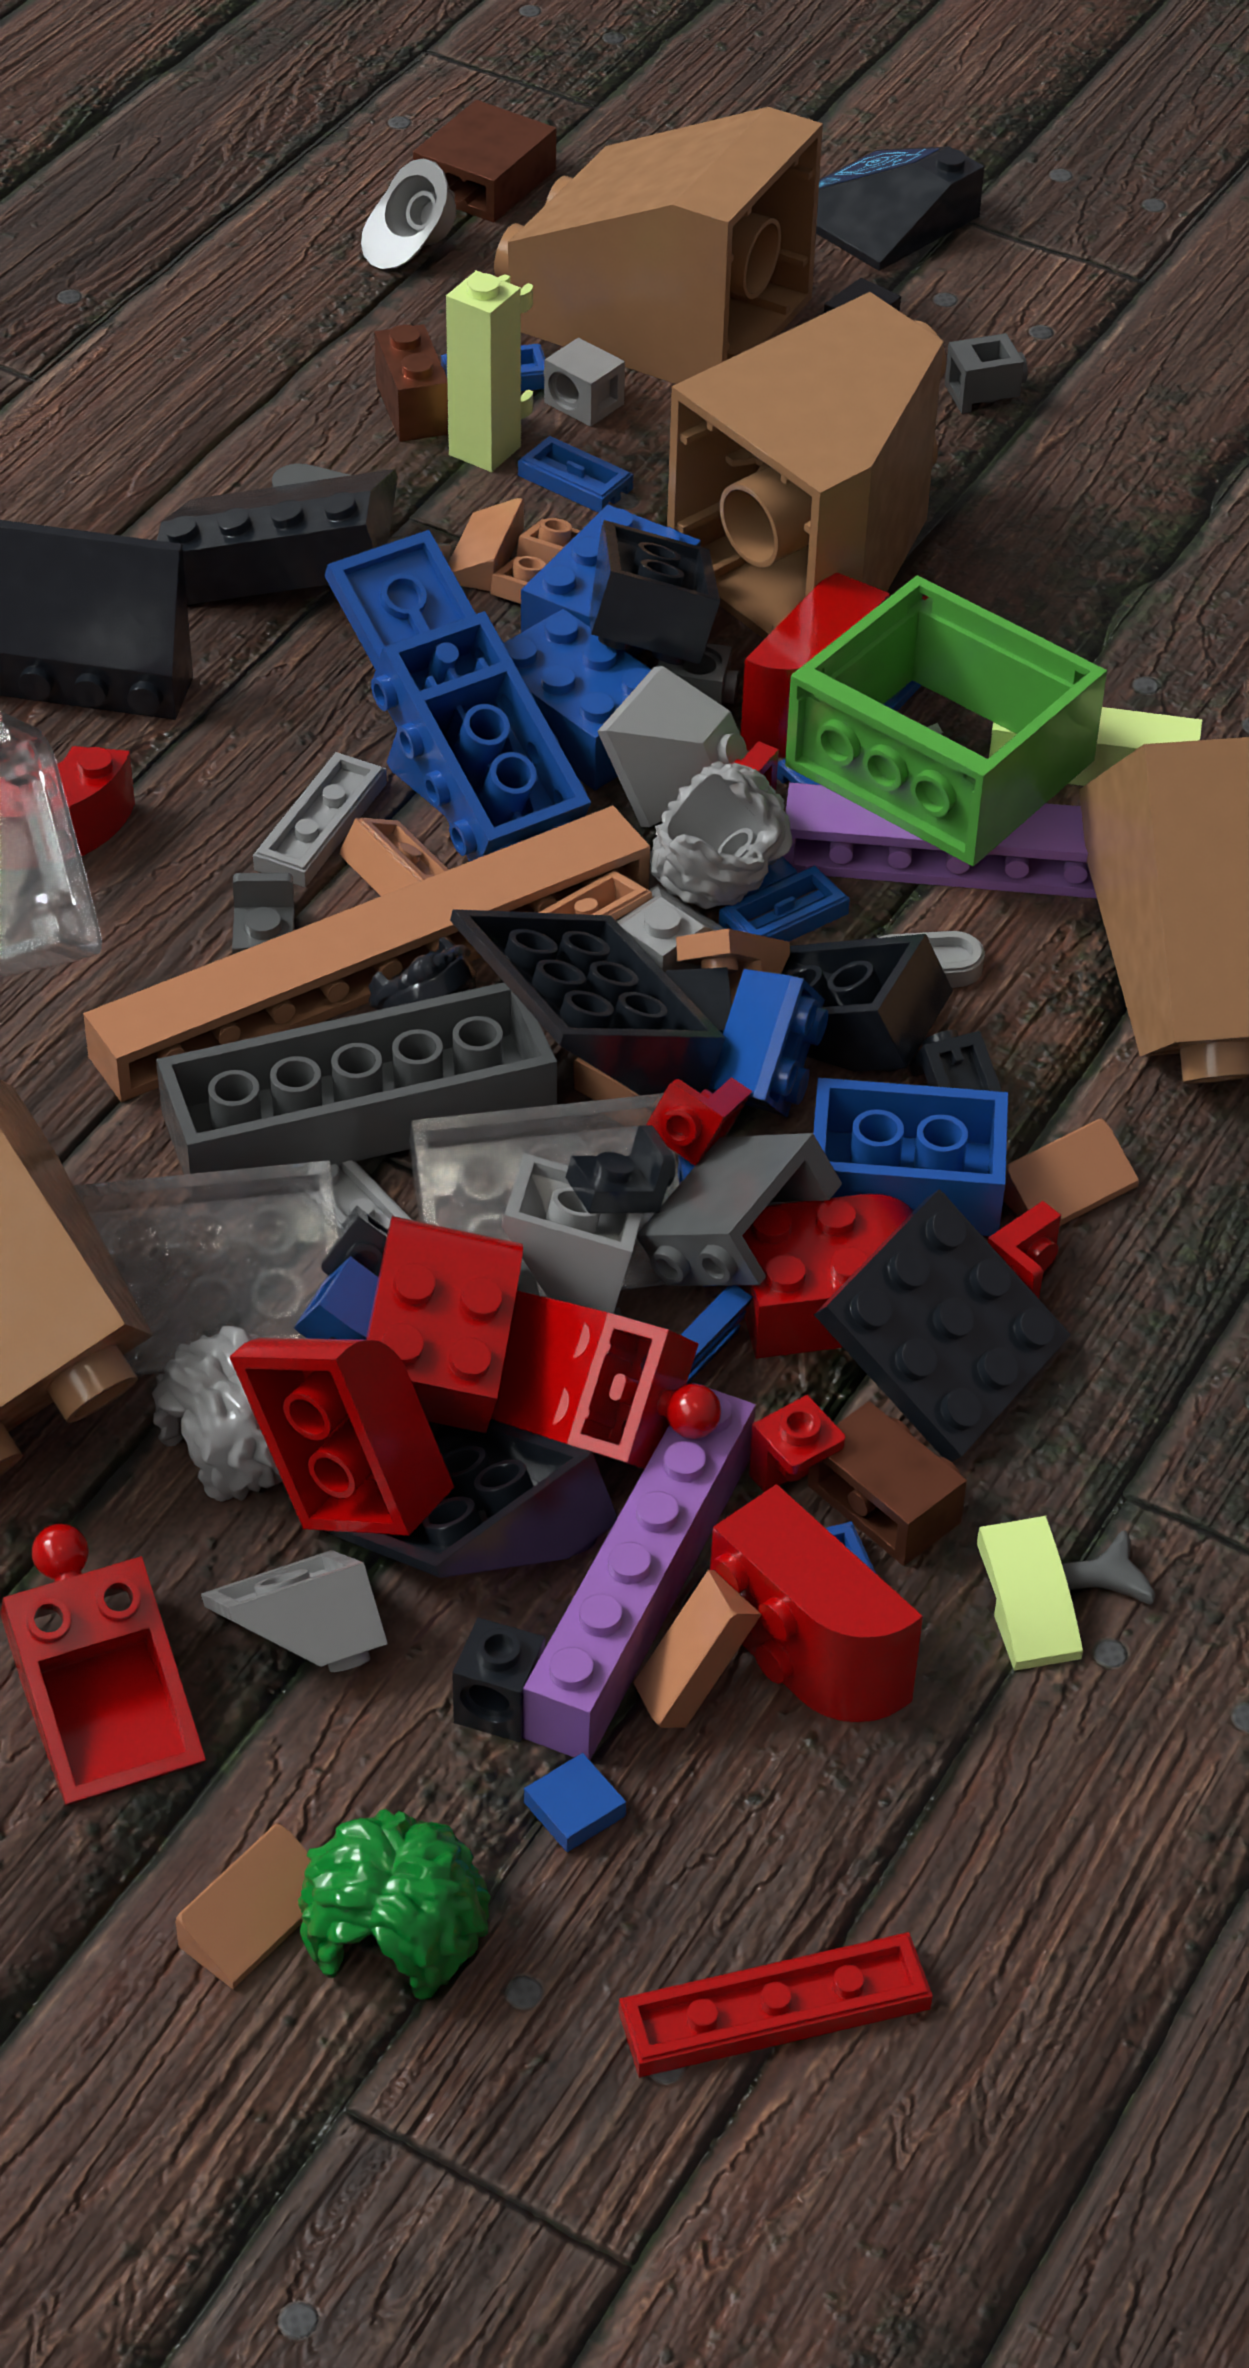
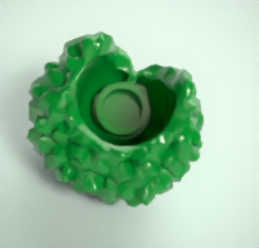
(404, 1886)

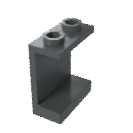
(703, 1220)

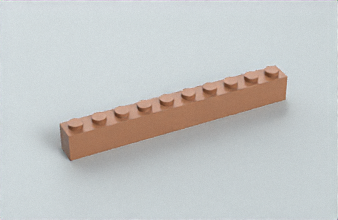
(332, 961)

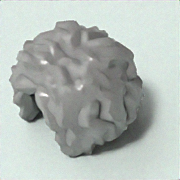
(720, 836)
(209, 1409)

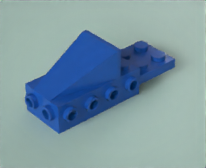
(459, 705)

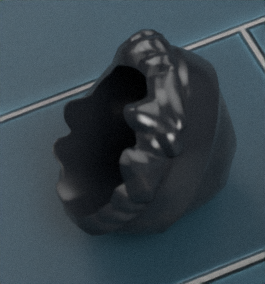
(427, 977)

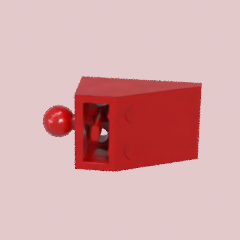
(600, 1380)
(105, 1678)

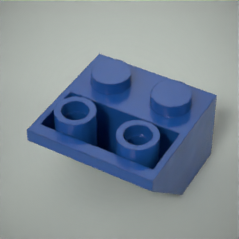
(770, 1038)

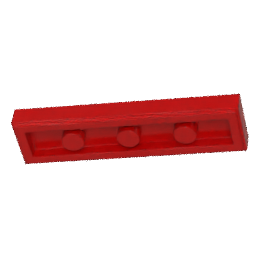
(774, 2004)

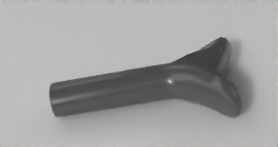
(1112, 1572)

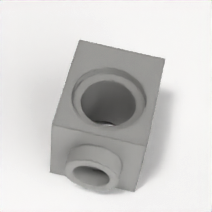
(584, 381)

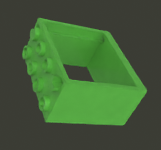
(915, 775)

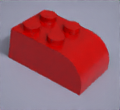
(807, 630)
(806, 1258)
(447, 1315)
(344, 1432)
(825, 1617)

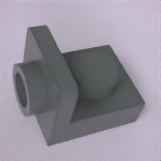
(261, 908)

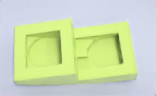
(1031, 1593)

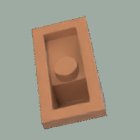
(735, 951)

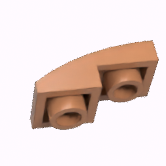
(534, 551)

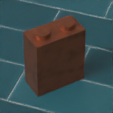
(491, 158)

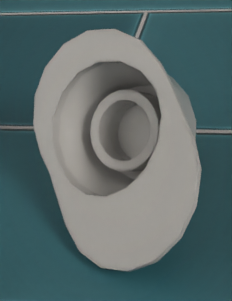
(410, 215)

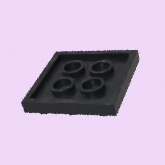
(943, 1326)

